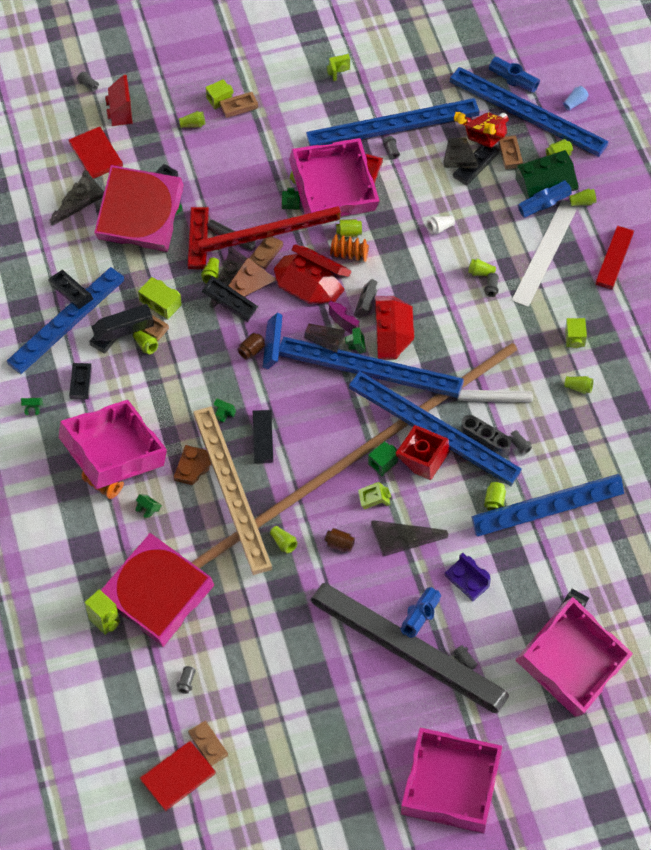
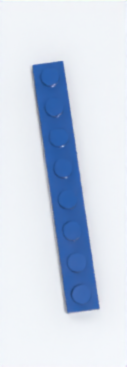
(64, 322)
(547, 505)

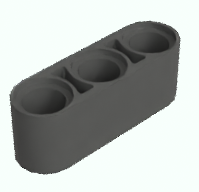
(481, 429)

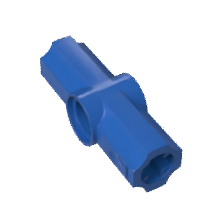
(514, 74)
(544, 199)
(420, 612)

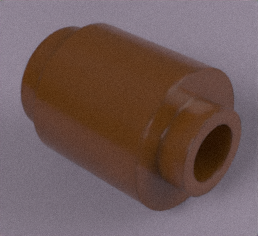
(251, 346)
(339, 540)

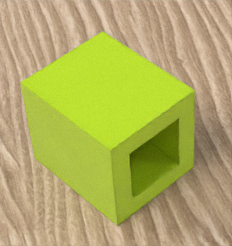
(217, 92)
(575, 332)

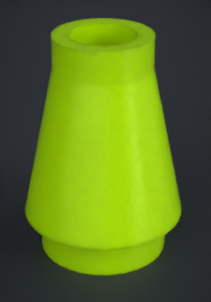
(193, 120)
(583, 198)
(480, 268)
(210, 270)
(146, 342)
(579, 383)
(285, 541)

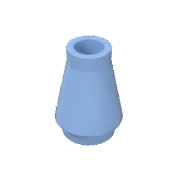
(576, 97)

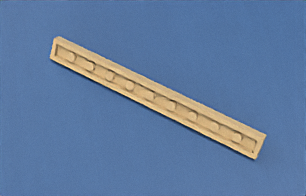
(232, 491)

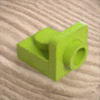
(338, 64)
(374, 495)

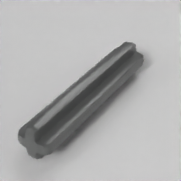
(222, 229)

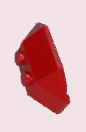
(307, 280)
(393, 326)

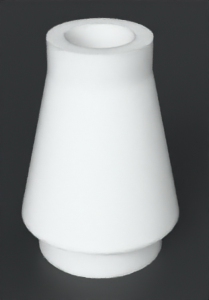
(439, 224)

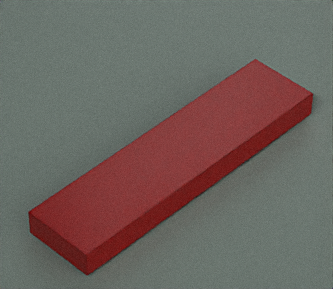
(198, 231)
(614, 257)

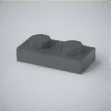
(368, 293)

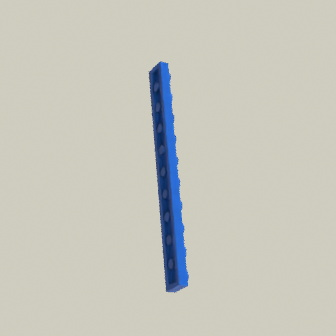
(528, 111)
(393, 123)
(372, 367)
(414, 415)

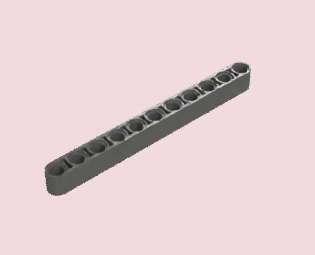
(410, 649)

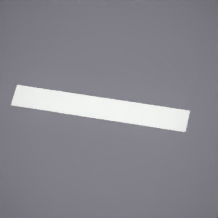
(545, 253)

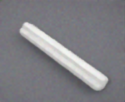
(495, 396)

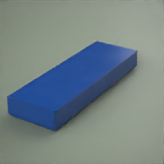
(272, 341)

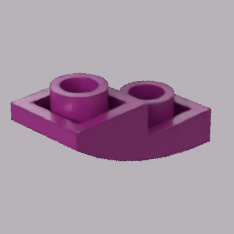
(339, 315)

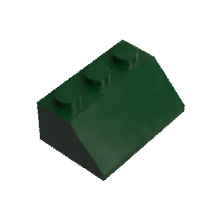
(546, 173)

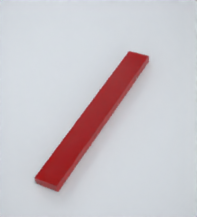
(269, 230)

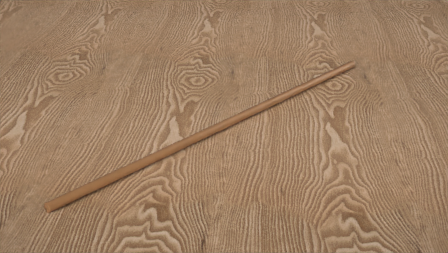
(349, 459)

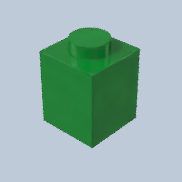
(383, 458)

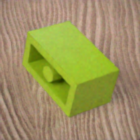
(160, 297)
(102, 612)

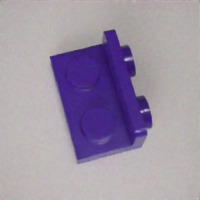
(468, 577)

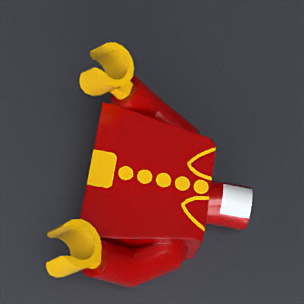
(484, 129)

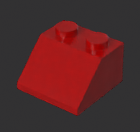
(119, 102)
(423, 451)

